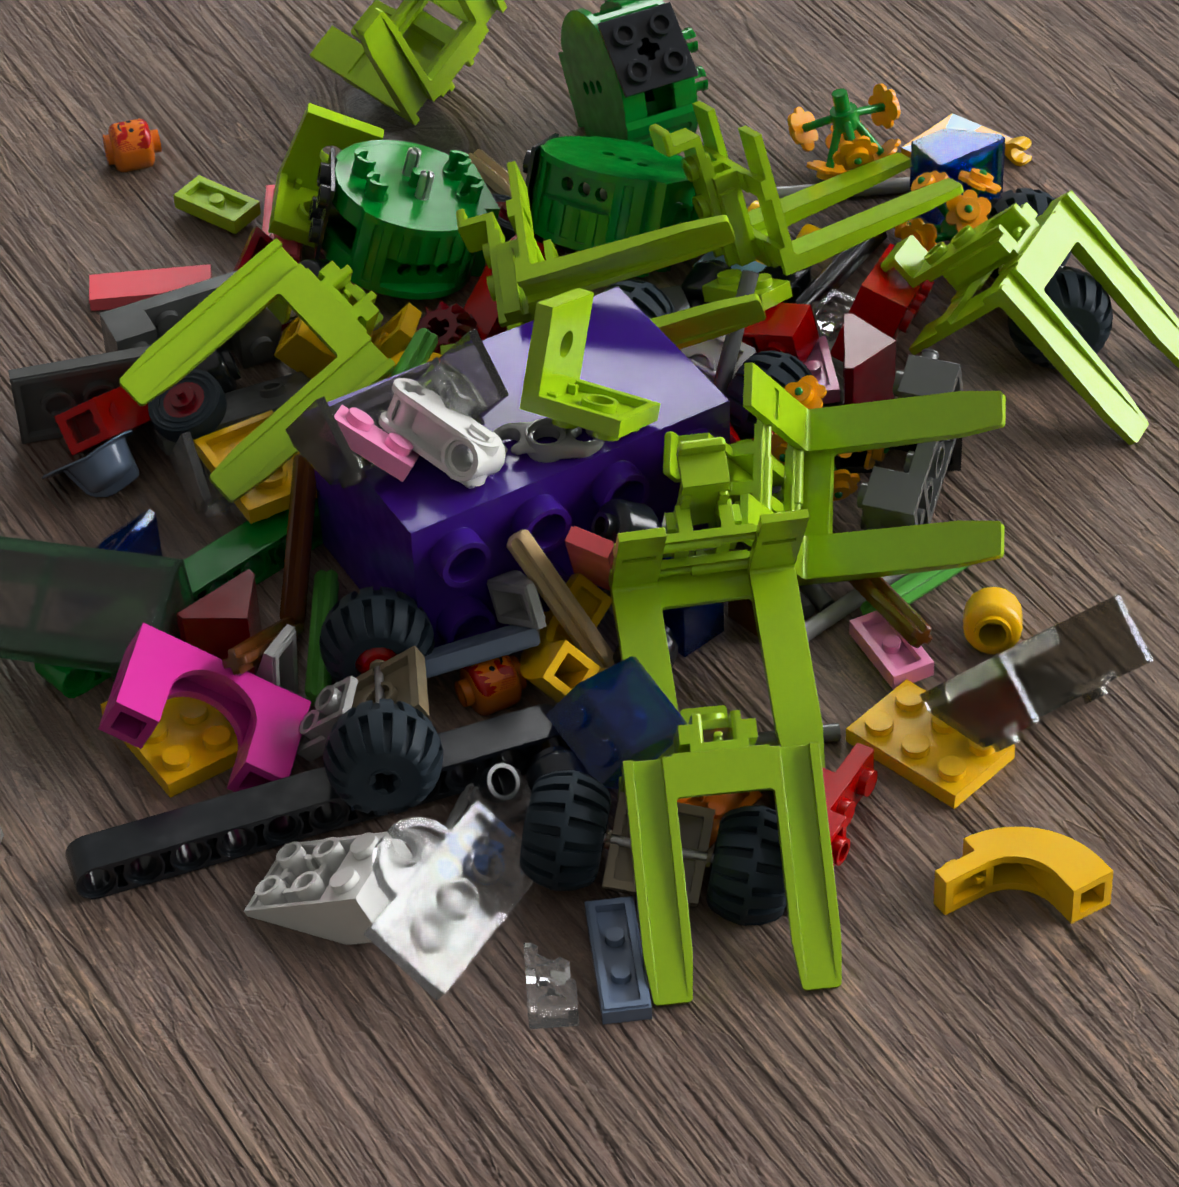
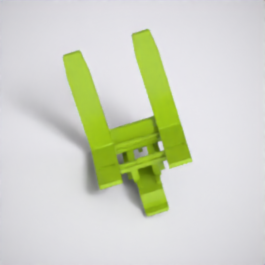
(407, 51)
(764, 230)
(1031, 255)
(525, 278)
(272, 279)
(808, 476)
(766, 575)
(717, 758)

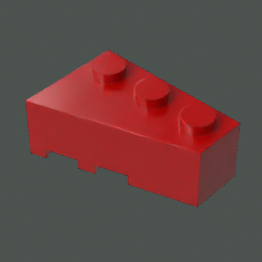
(885, 302)

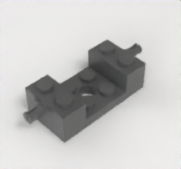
(150, 318)
(911, 495)

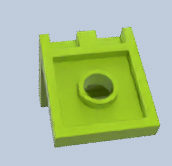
(299, 170)
(554, 369)

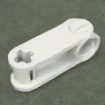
(441, 435)

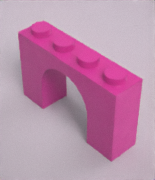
(167, 668)

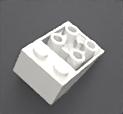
(324, 887)

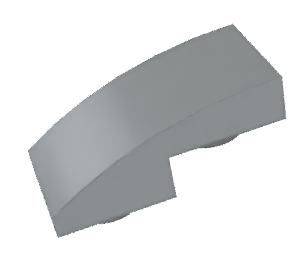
(317, 724)

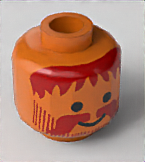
(131, 145)
(491, 685)

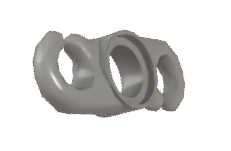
(564, 448)

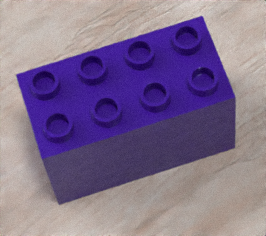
(448, 540)

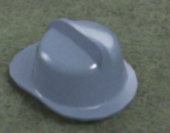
(104, 469)

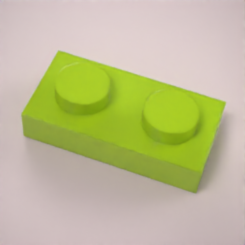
(217, 204)
(769, 289)

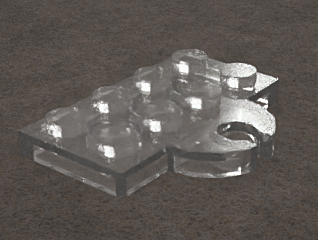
(446, 895)

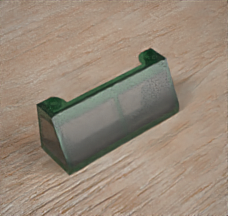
(84, 602)

